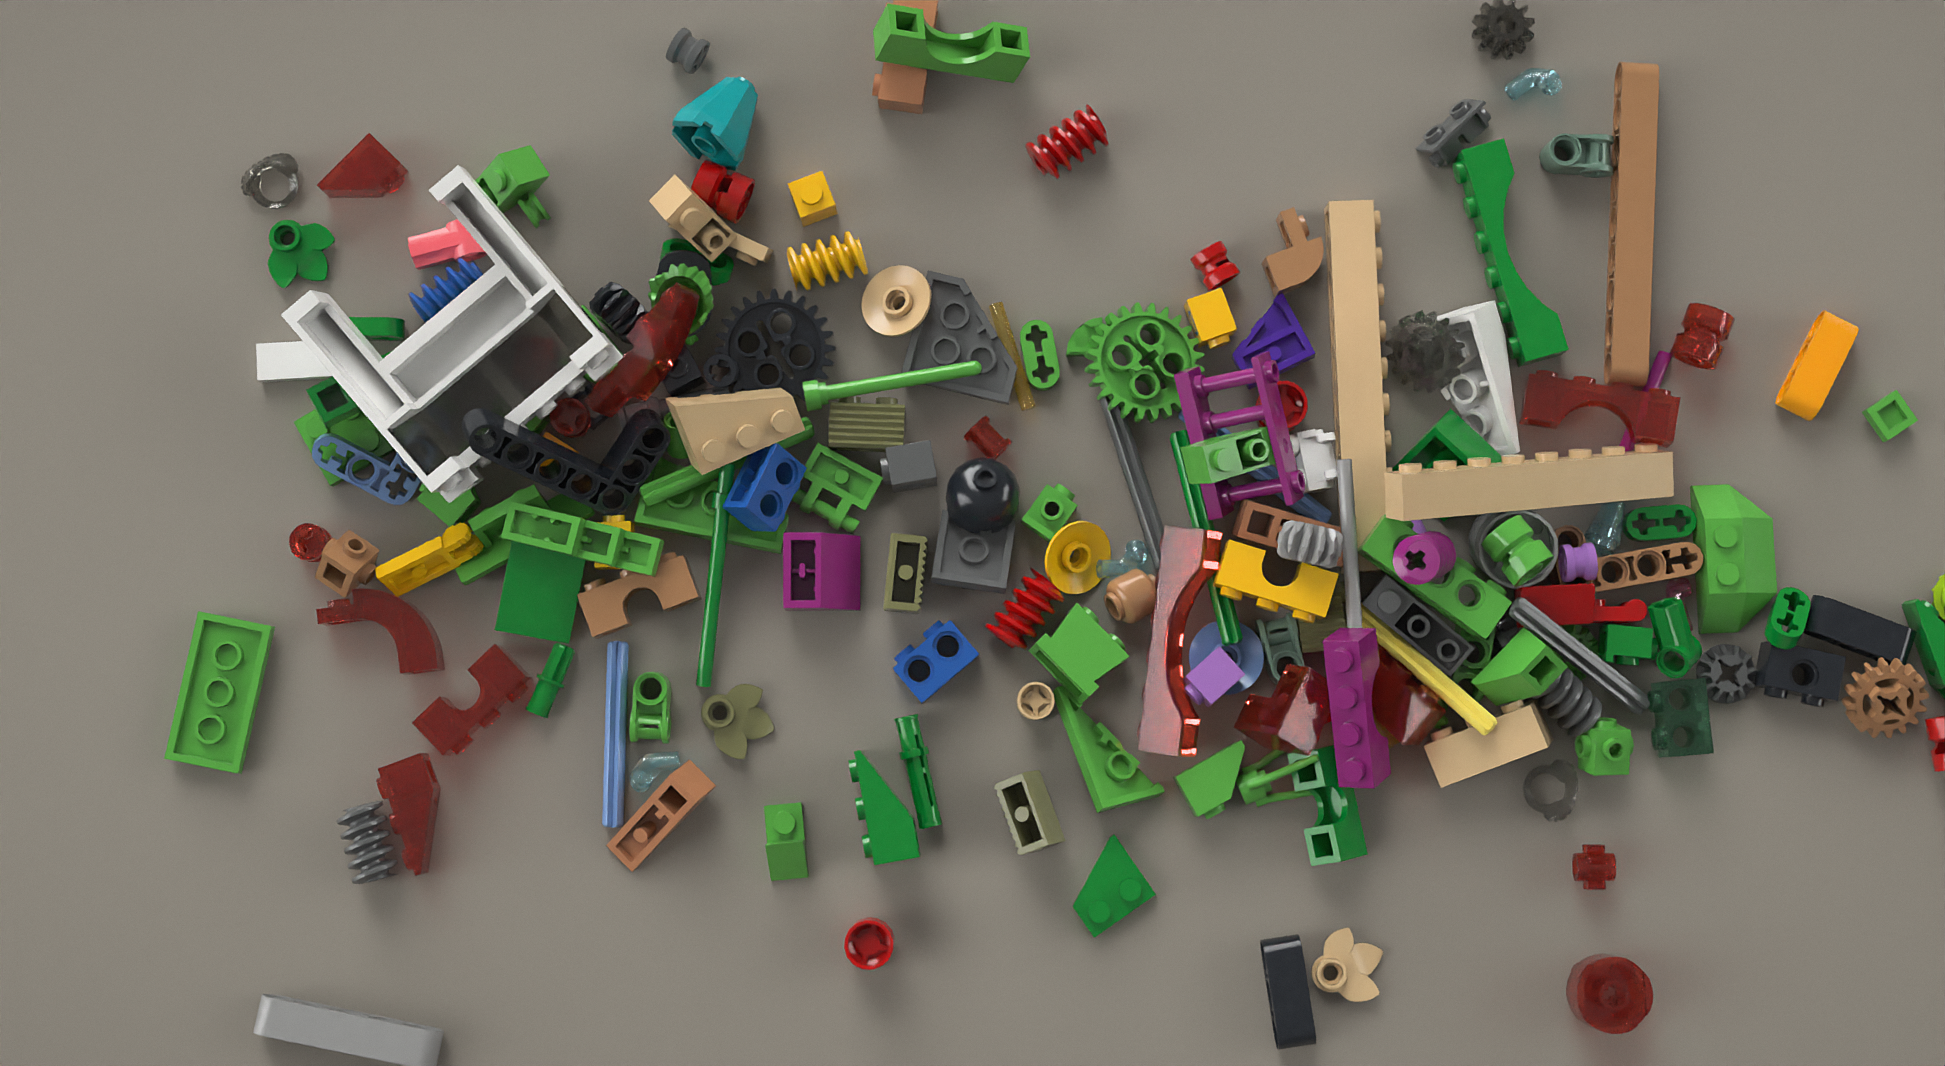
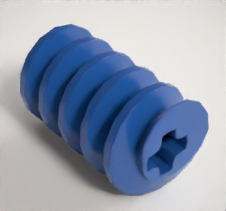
(445, 291)

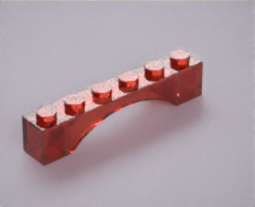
(1168, 716)

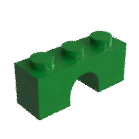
(1338, 827)

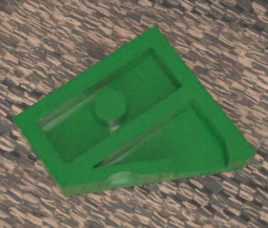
(1111, 889)

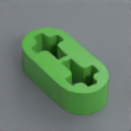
(1048, 354)

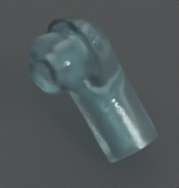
(1135, 558)

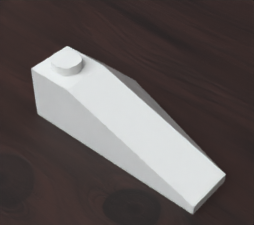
(1484, 386)

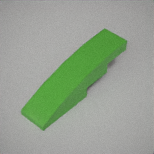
(582, 538)

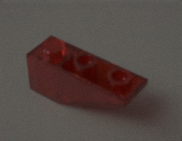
(1401, 703)
(414, 799)

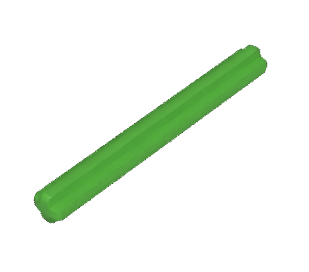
(689, 477)

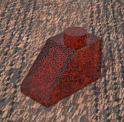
(364, 172)

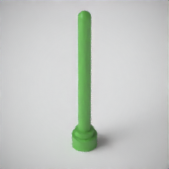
(818, 394)

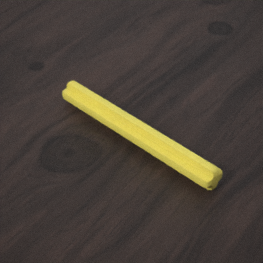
(1429, 674)

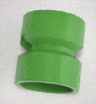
(1517, 550)

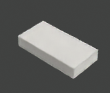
(288, 362)

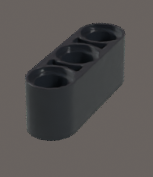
(1858, 630)
(1288, 991)

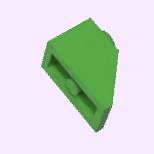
(1211, 781)

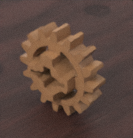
(1891, 682)

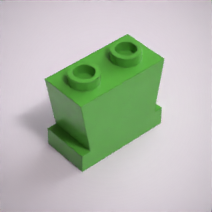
(1079, 652)

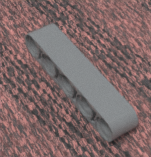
(348, 1031)

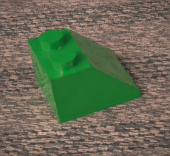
(1449, 440)

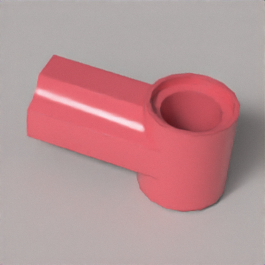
(444, 246)

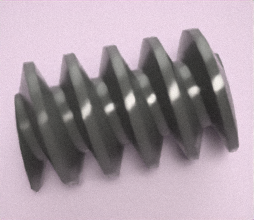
(1571, 704)
(367, 843)

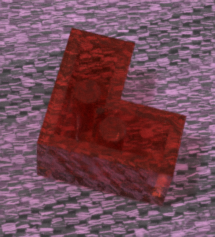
(1291, 716)

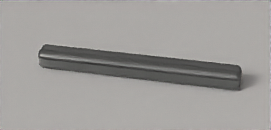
(1135, 479)
(1579, 655)

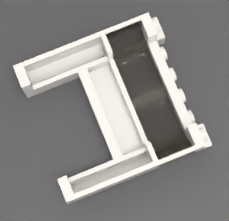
(496, 347)

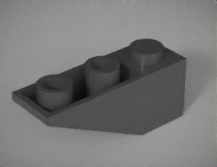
(1417, 624)

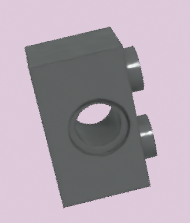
(909, 467)

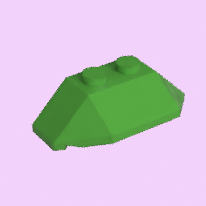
(1737, 558)

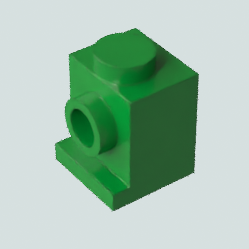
(1626, 644)

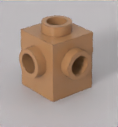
(349, 556)

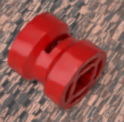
(1215, 266)

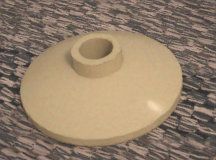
(887, 291)

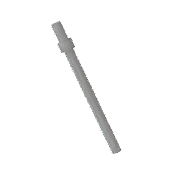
(1349, 543)

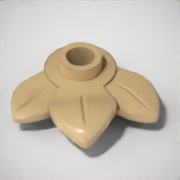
(1352, 967)

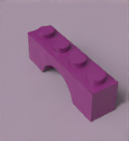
(1350, 672)

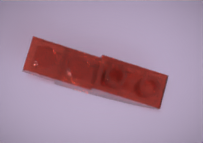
(656, 343)

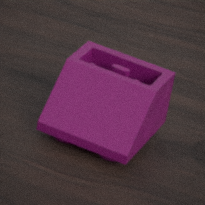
(821, 571)

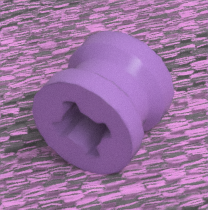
(1577, 562)

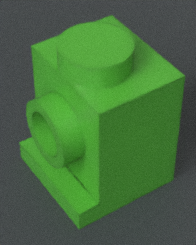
(1039, 521)

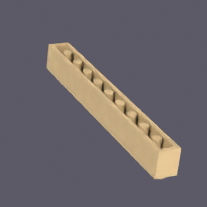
(1357, 358)

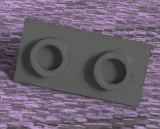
(1465, 119)

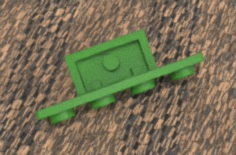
(490, 523)

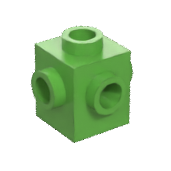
(1605, 748)

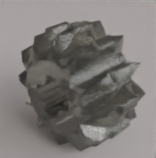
(1516, 27)

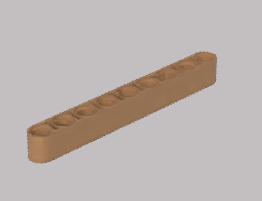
(1631, 224)

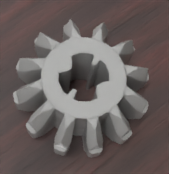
(1310, 544)

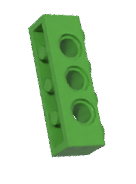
(1489, 596)

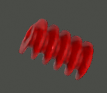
(1067, 143)
(1026, 610)

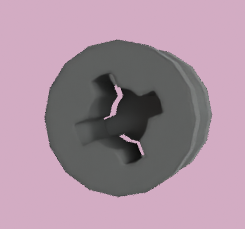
(687, 50)

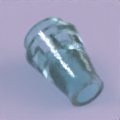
(1606, 528)

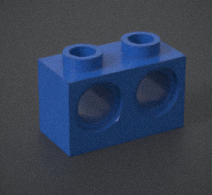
(764, 488)
(941, 668)

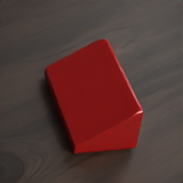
(1562, 603)

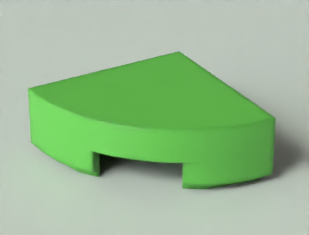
(1078, 343)

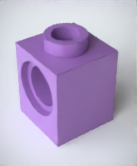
(1212, 678)

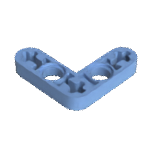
(383, 470)

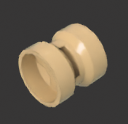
(1038, 697)

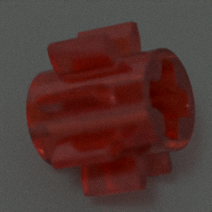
(1594, 867)

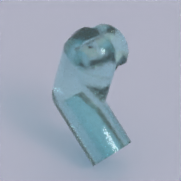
(1534, 78)
(650, 766)

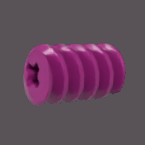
(1424, 557)

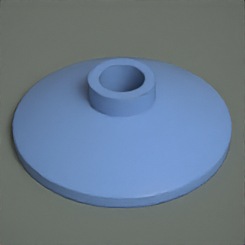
(1246, 654)

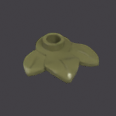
(742, 721)

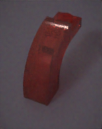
(413, 633)

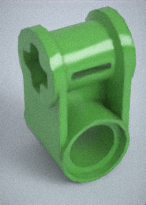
(651, 711)

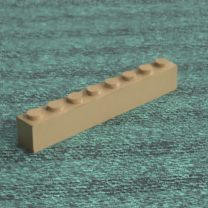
(1528, 484)

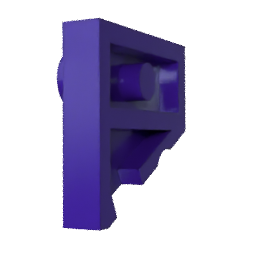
(1280, 335)

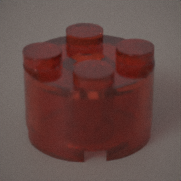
(1620, 1011)

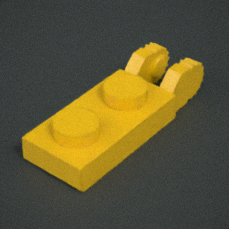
(429, 560)

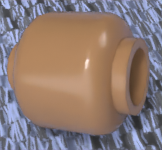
(1131, 596)

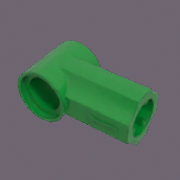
(1673, 636)

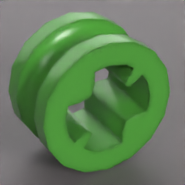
(533, 209)

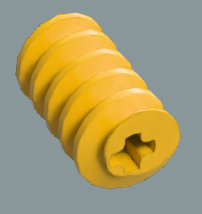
(826, 261)

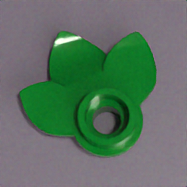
(302, 256)

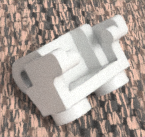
(1315, 459)

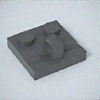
(972, 558)

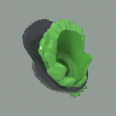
(691, 271)

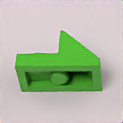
(786, 841)

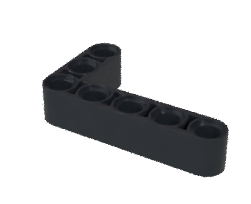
(569, 464)

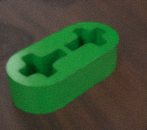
(380, 328)
(1658, 514)
(1794, 621)

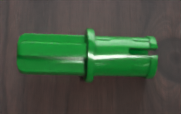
(550, 680)

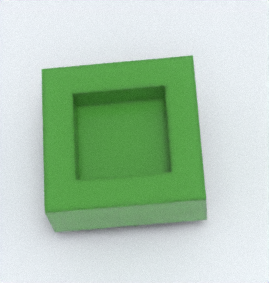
(1889, 416)

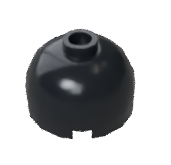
(982, 495)

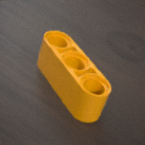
(1816, 365)

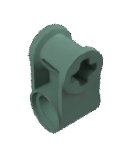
(1586, 155)
(1279, 645)

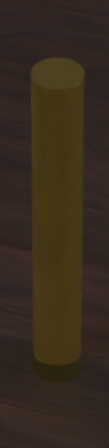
(1006, 336)

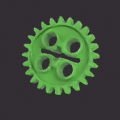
(1119, 381)

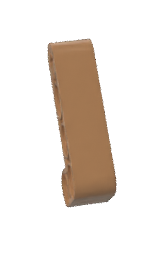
(1627, 563)

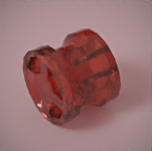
(567, 413)
(314, 544)

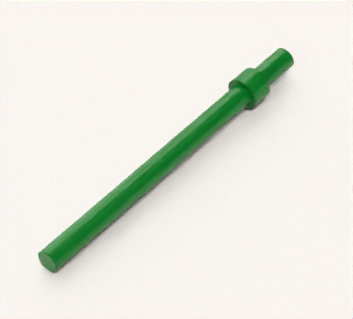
(715, 576)

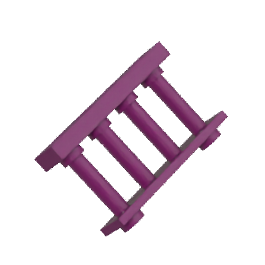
(1203, 424)

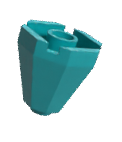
(718, 122)

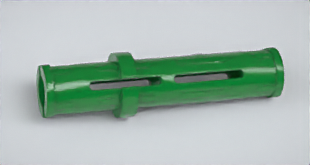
(918, 771)

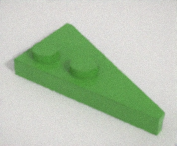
(1105, 765)

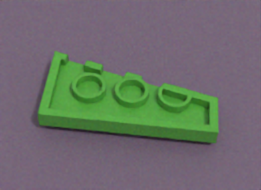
(693, 515)

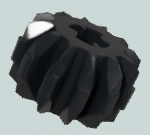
(617, 309)

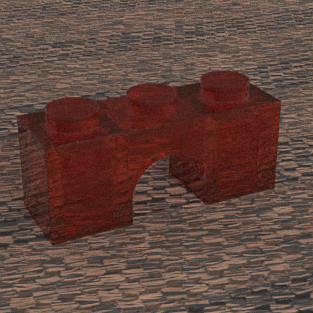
(499, 681)

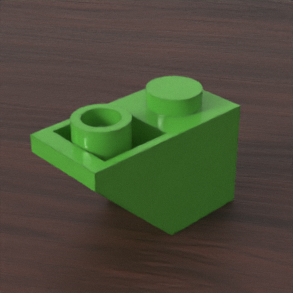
(512, 177)
(1227, 456)
(1519, 670)

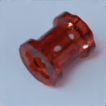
(987, 439)

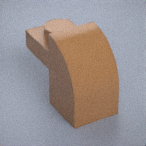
(1299, 262)

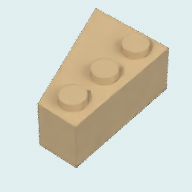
(1466, 752)

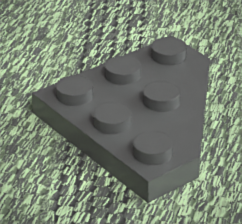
(959, 333)

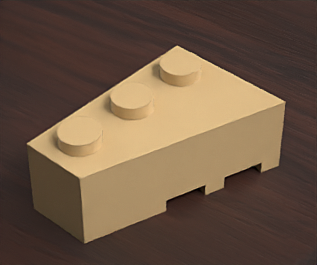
(733, 425)

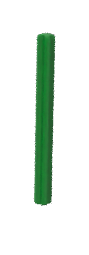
(1223, 606)

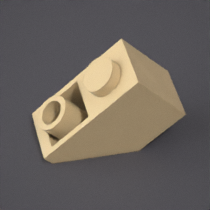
(693, 218)

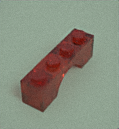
(1646, 415)

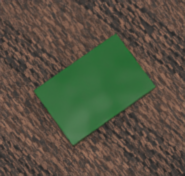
(539, 593)

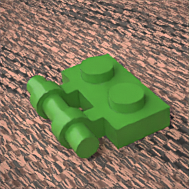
(843, 479)

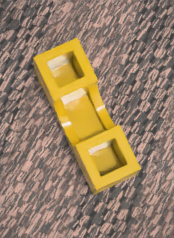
(1242, 575)

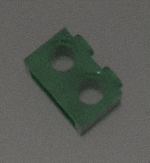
(1692, 717)

